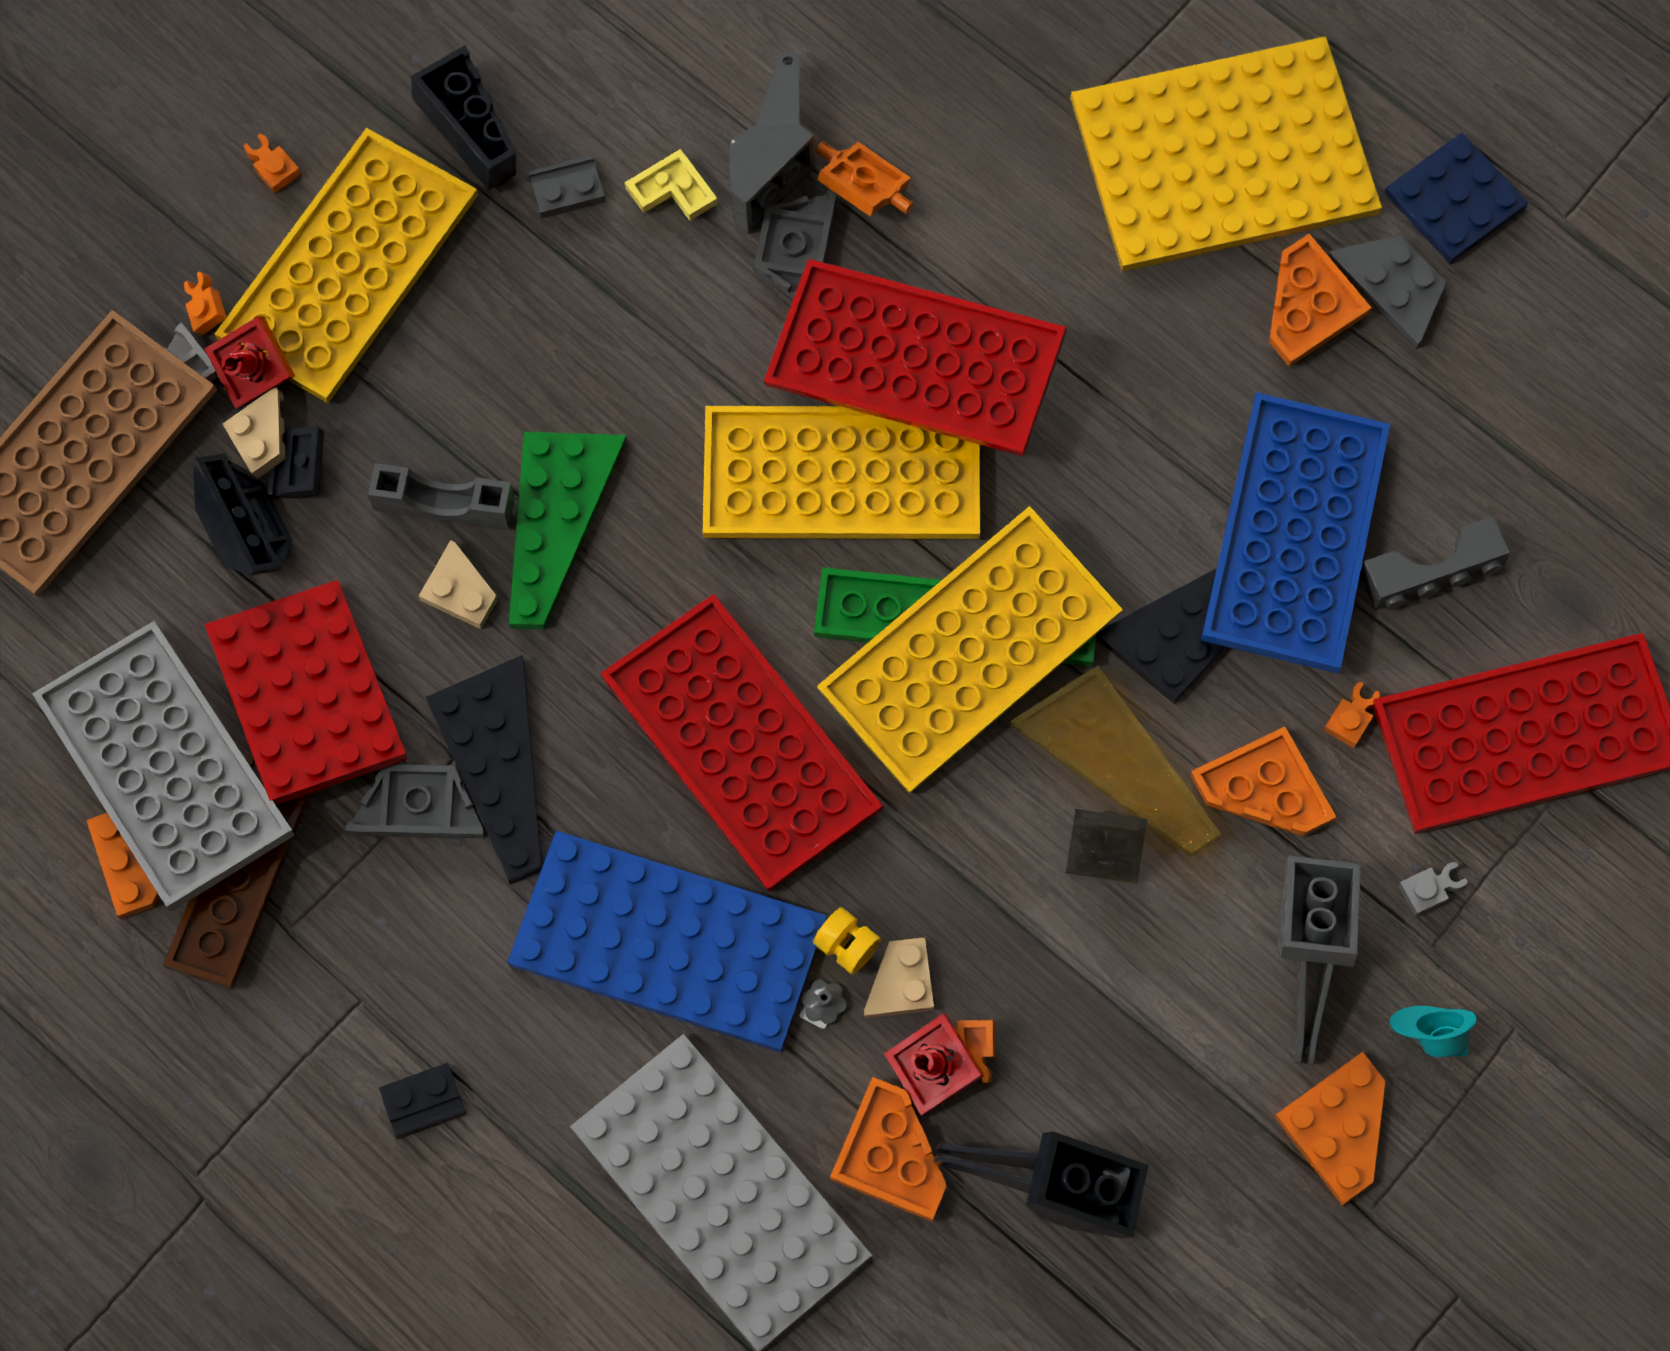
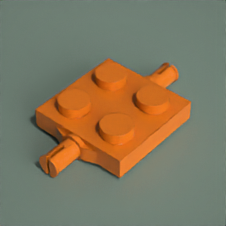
(863, 178)

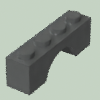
(474, 503)
(1395, 579)

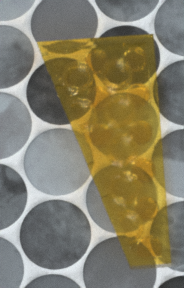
(1107, 746)

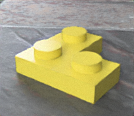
(675, 179)

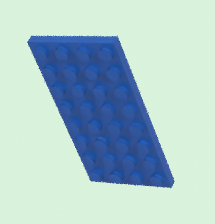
(1296, 533)
(667, 941)

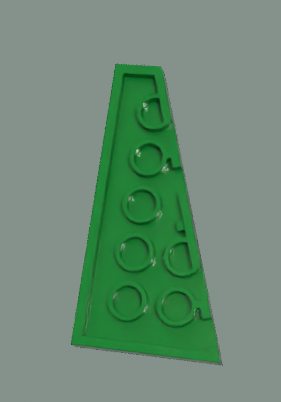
(556, 504)

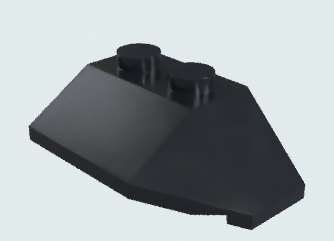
(239, 516)

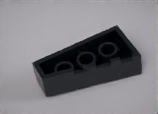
(464, 114)

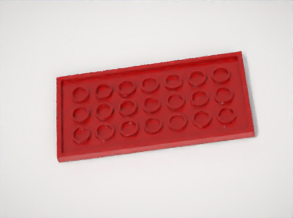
(916, 357)
(1527, 732)
(741, 742)

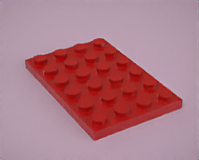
(305, 692)

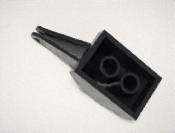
(1070, 1182)

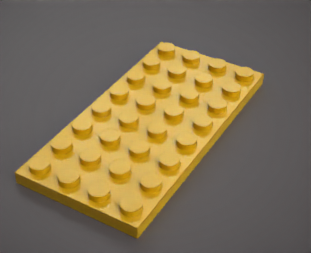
(352, 260)
(834, 476)
(969, 649)

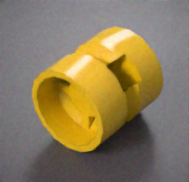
(838, 931)

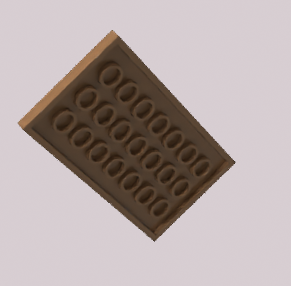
(88, 445)

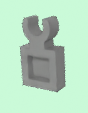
(1427, 890)

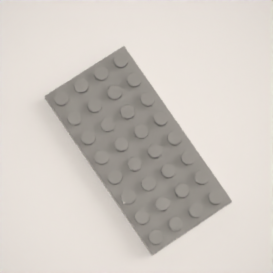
(163, 766)
(721, 1193)

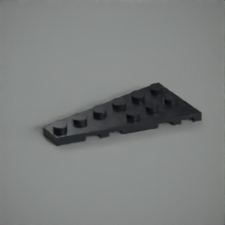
(1165, 638)
(491, 745)

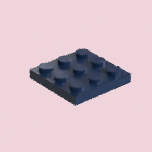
(1456, 198)

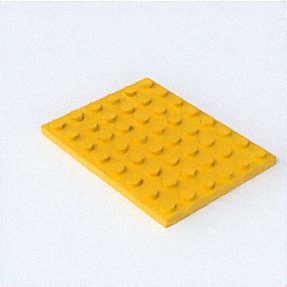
(1225, 153)

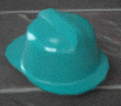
(1437, 1029)

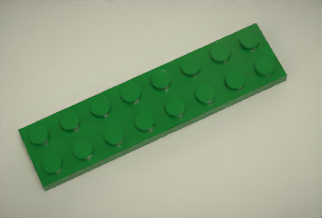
(864, 603)

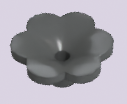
(824, 1010)

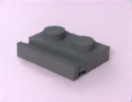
(566, 186)

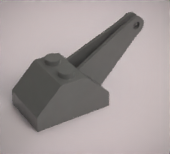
(774, 152)
(1318, 926)

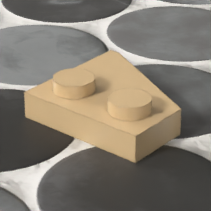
(259, 433)
(459, 588)
(902, 981)

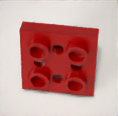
(249, 363)
(914, 1060)

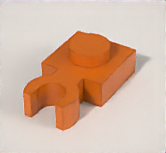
(272, 166)
(206, 304)
(1351, 719)
(981, 1042)

